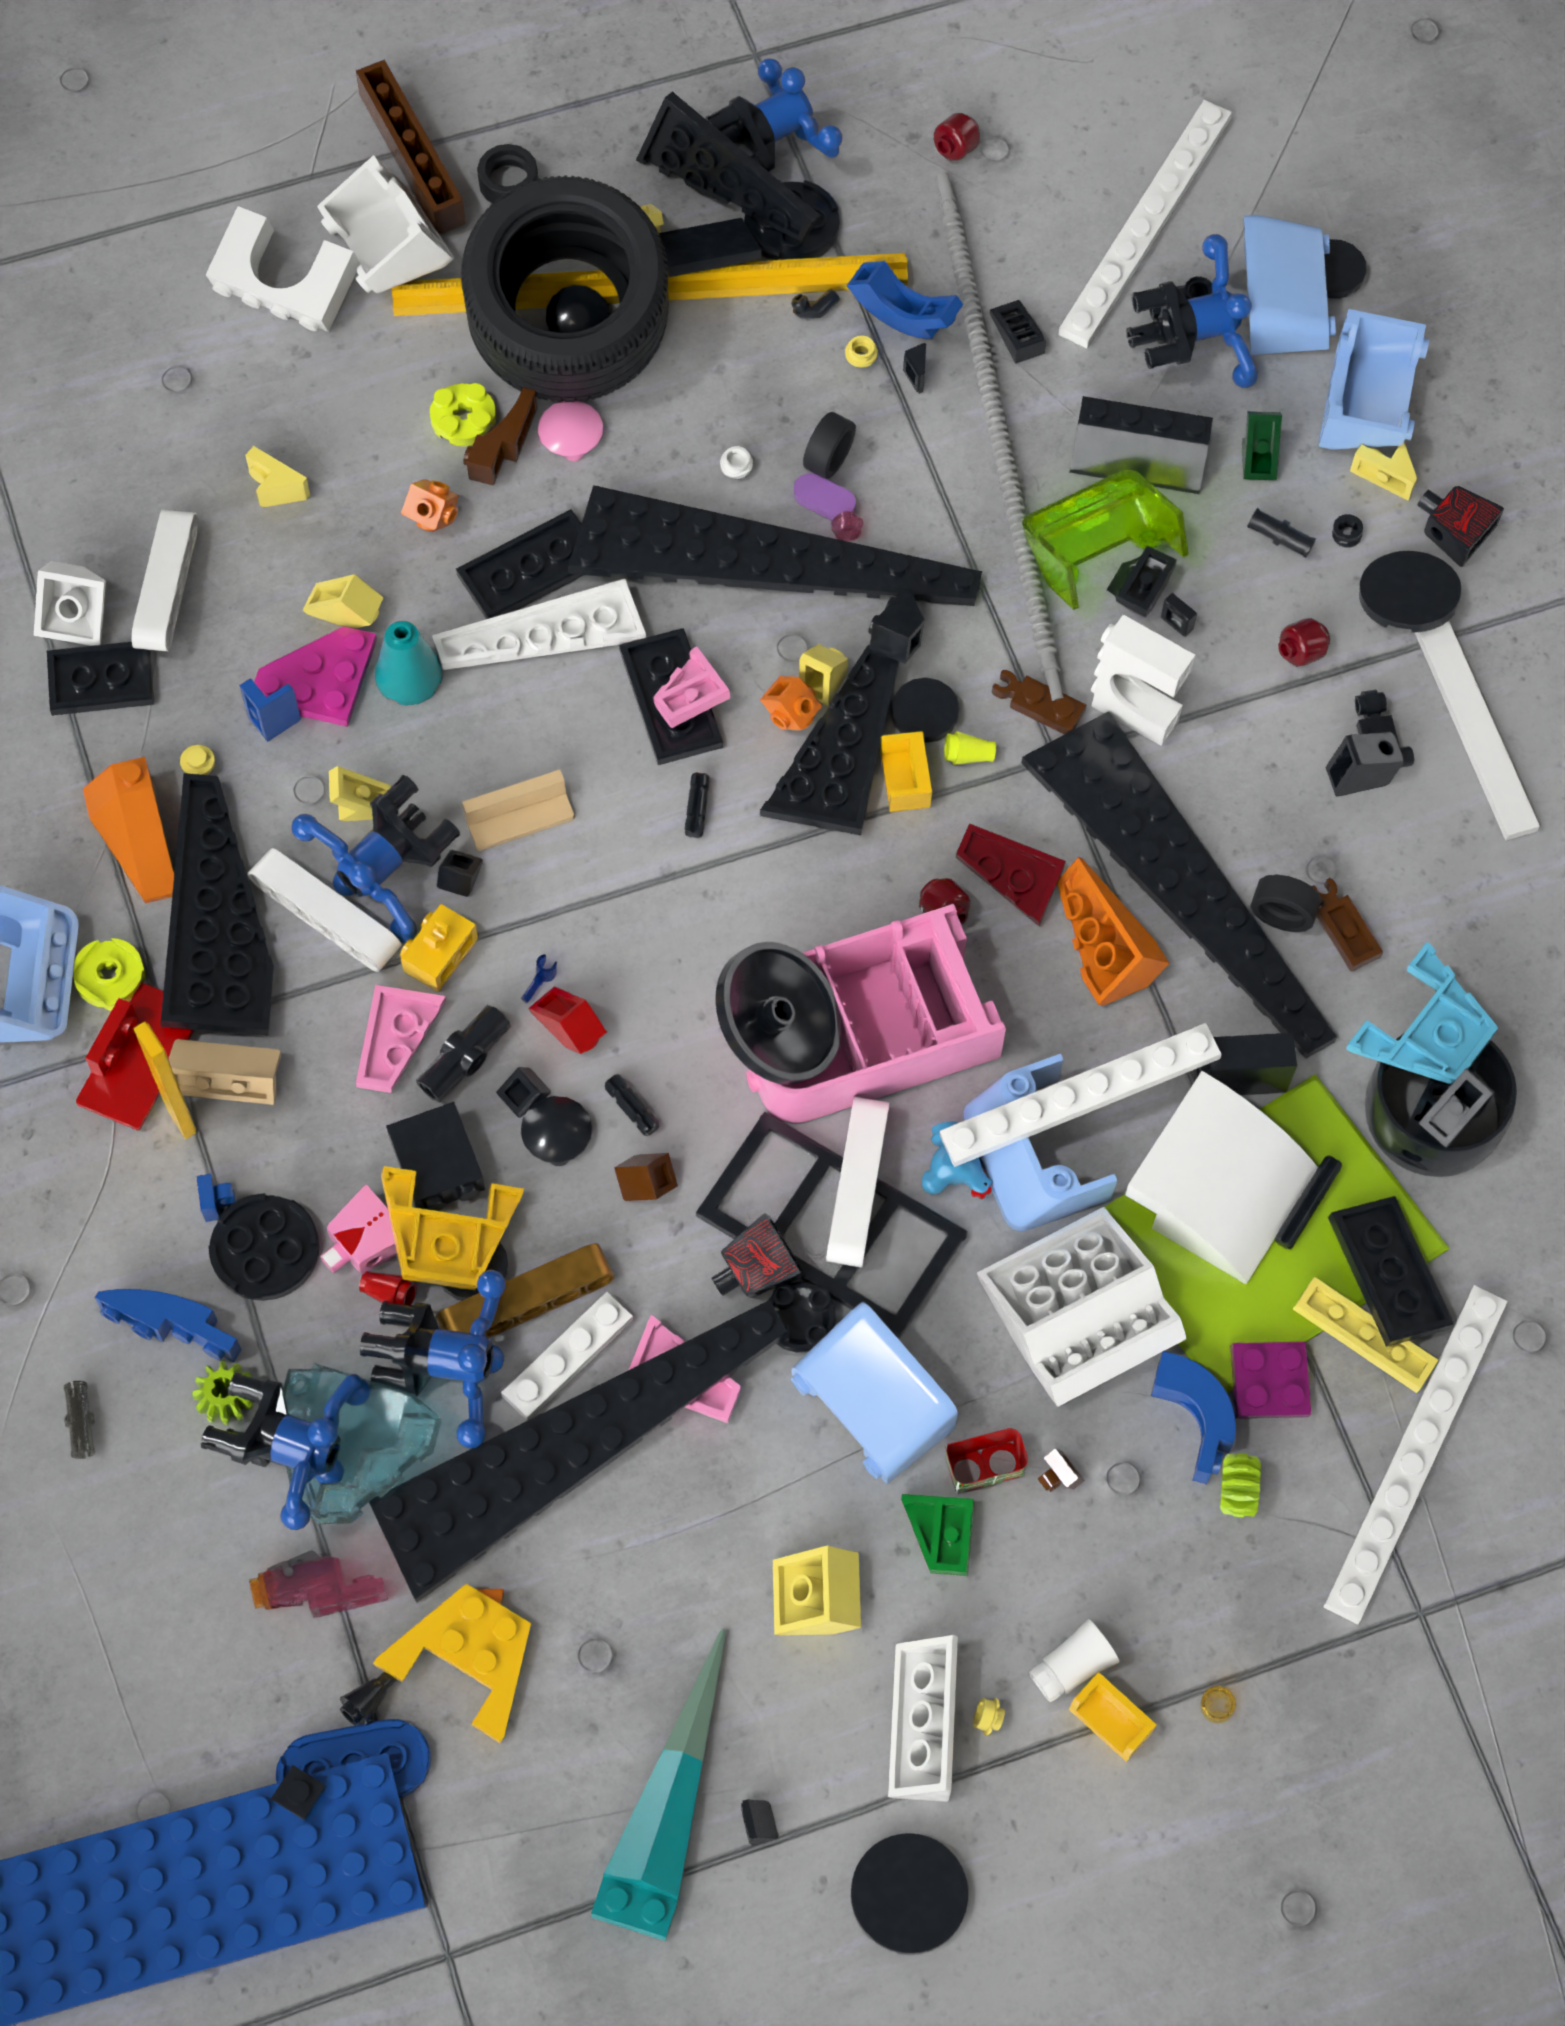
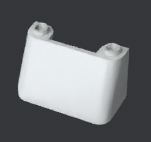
(384, 228)

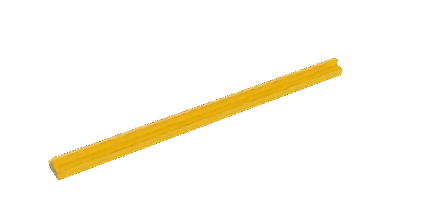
(737, 280)

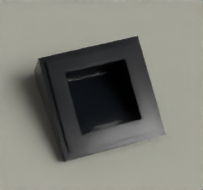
(915, 366)
(458, 873)
(522, 1090)
(758, 1821)

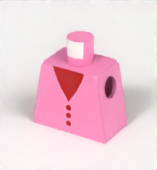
(361, 1234)

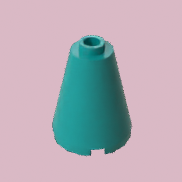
(407, 665)

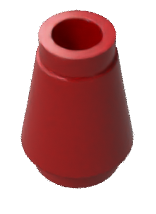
(388, 1288)

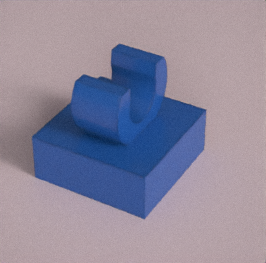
(213, 1196)

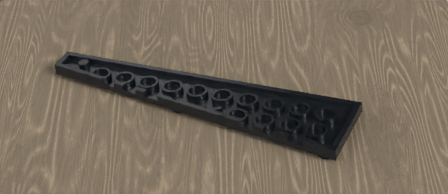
(678, 541)
(1133, 817)
(491, 1490)

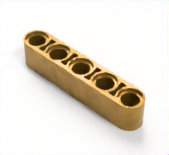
(535, 1292)

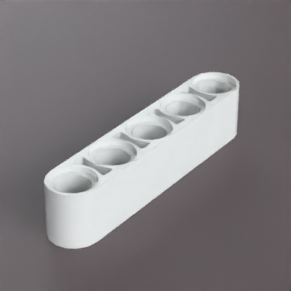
(164, 580)
(324, 910)
(857, 1182)

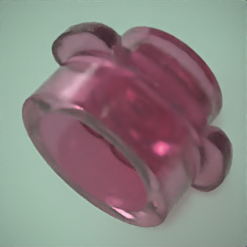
(847, 526)

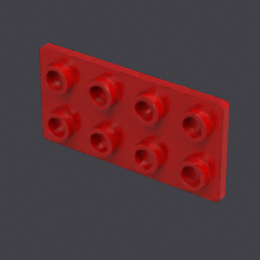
(120, 1077)

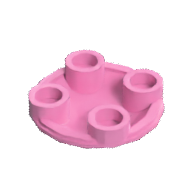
(570, 429)

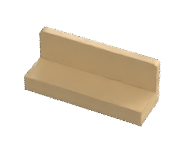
(518, 810)
(225, 1071)

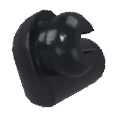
(814, 309)

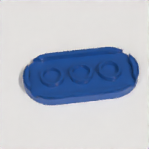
(357, 1742)

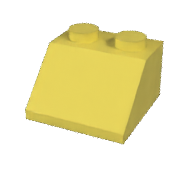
(817, 1592)

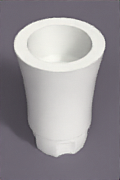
(1074, 1662)

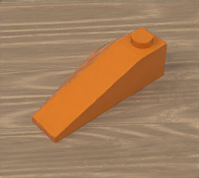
(129, 820)
(1112, 943)

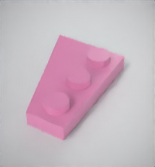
(393, 1034)
(717, 1401)

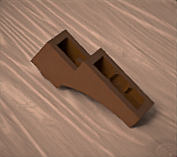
(502, 442)

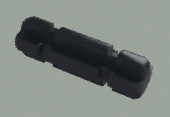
(697, 805)
(631, 1105)

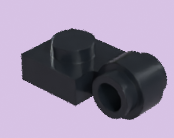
(1371, 705)

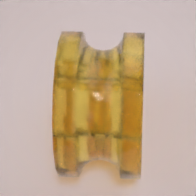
(1217, 1716)

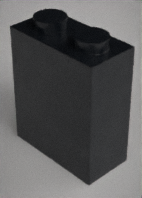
(1254, 1063)
(441, 1156)

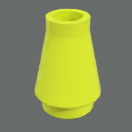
(966, 749)

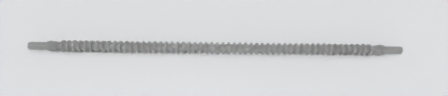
(999, 435)

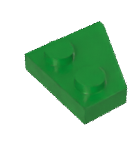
(942, 1530)

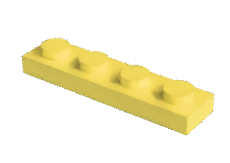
(1359, 1332)

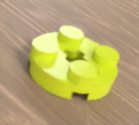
(462, 397)
(90, 980)

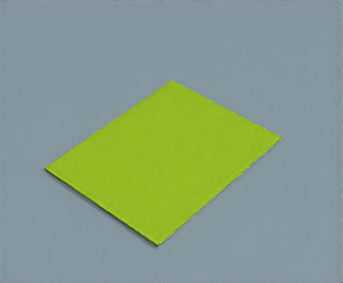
(1224, 1310)

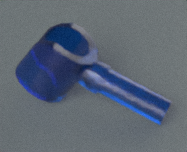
(542, 975)

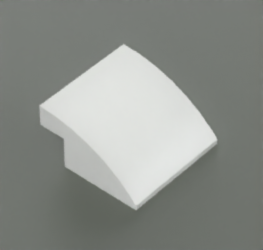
(1222, 1178)
(1082, 1305)

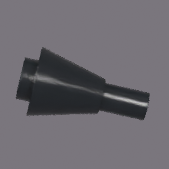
(364, 1700)

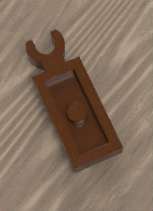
(1035, 701)
(1347, 928)

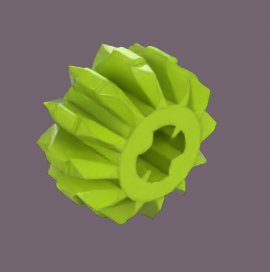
(212, 1402)
(1240, 1485)

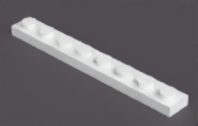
(1080, 1094)

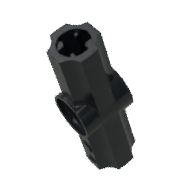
(463, 1053)

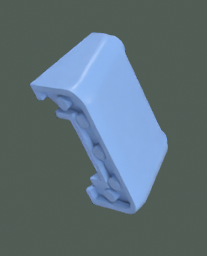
(1286, 286)
(1372, 382)
(877, 1392)

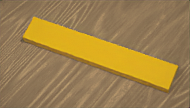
(165, 1079)

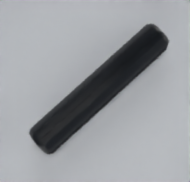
(1308, 1202)

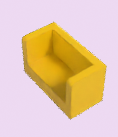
(906, 771)
(1112, 1716)

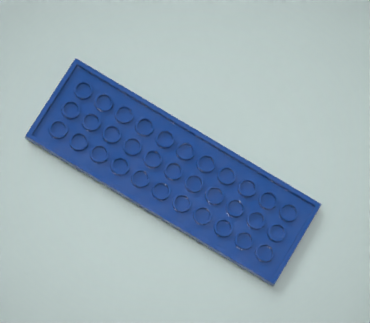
(201, 1890)

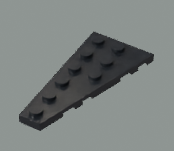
(709, 162)

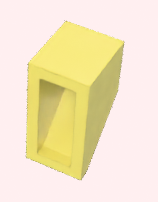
(344, 602)
(823, 671)

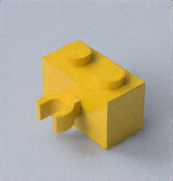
(438, 947)

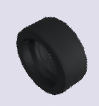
(504, 156)
(829, 445)
(1285, 903)

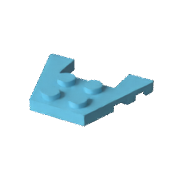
(1444, 1034)

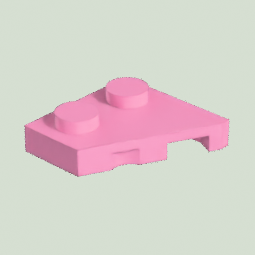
(690, 690)

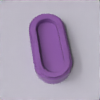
(823, 496)

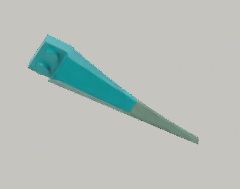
(649, 1861)

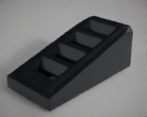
(1019, 350)

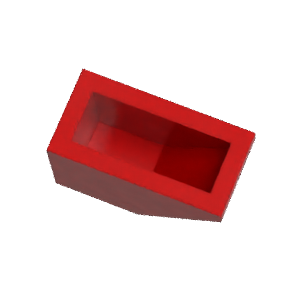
(568, 1020)

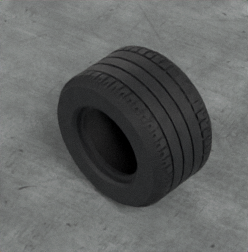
(559, 222)

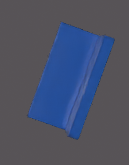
(272, 713)

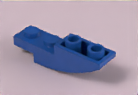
(159, 1312)

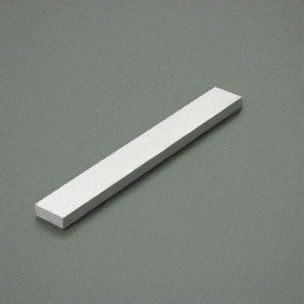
(1478, 732)

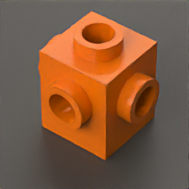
(430, 504)
(791, 703)

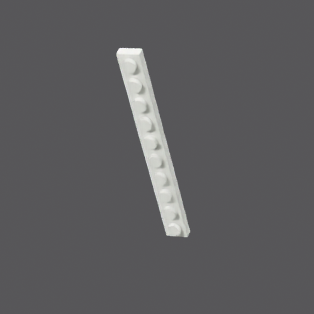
(1144, 224)
(1415, 1455)

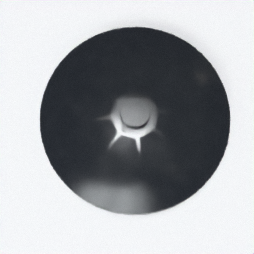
(778, 1013)

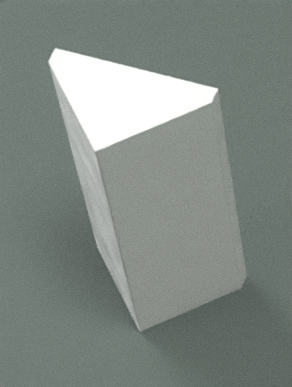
(923, 1719)

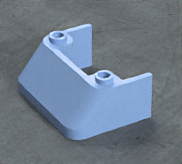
(40, 966)
(1020, 1186)

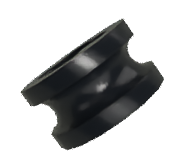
(1339, 525)

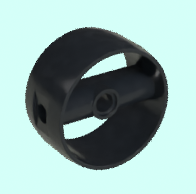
(1414, 1146)

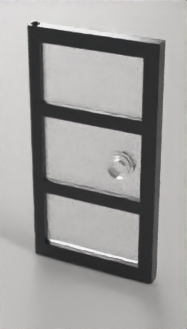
(797, 1186)

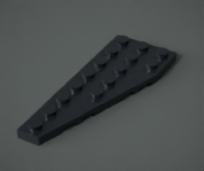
(216, 947)

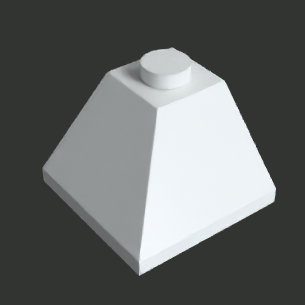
(69, 604)

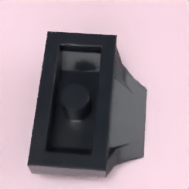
(1142, 580)

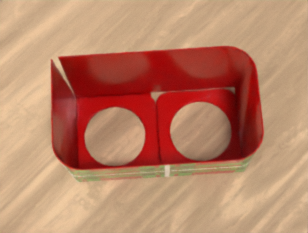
(969, 1449)

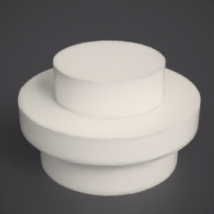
(736, 462)

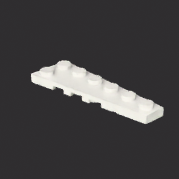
(562, 625)

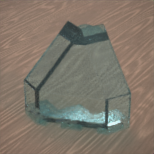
(376, 1440)

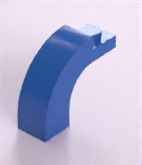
(900, 306)
(1206, 1399)

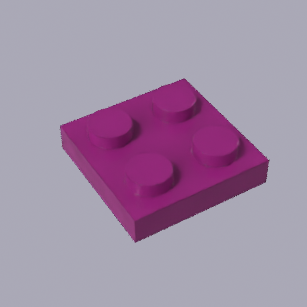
(1270, 1380)

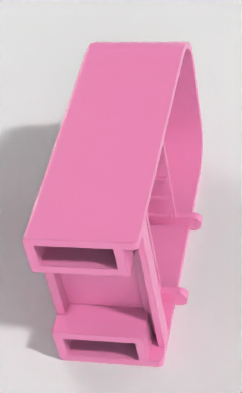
(902, 1013)

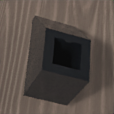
(898, 628)

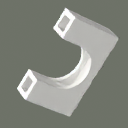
(311, 301)
(1135, 655)

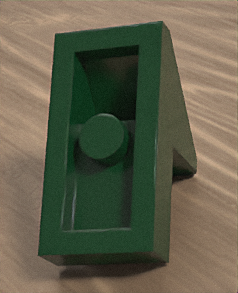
(1261, 445)

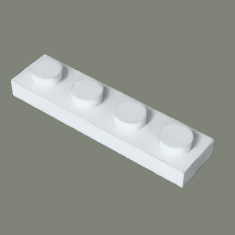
(567, 1356)

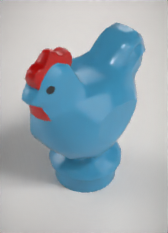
(943, 1173)

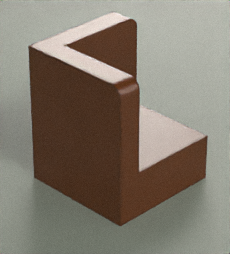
(646, 1177)

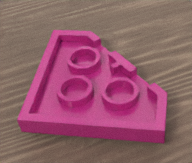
(323, 674)

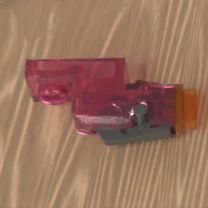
(314, 1580)

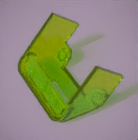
(1096, 521)

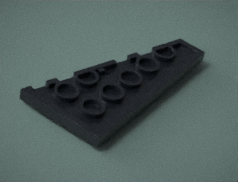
(838, 760)

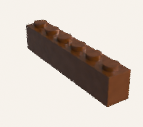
(410, 146)

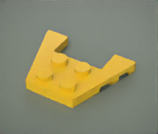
(444, 1245)
(476, 1639)

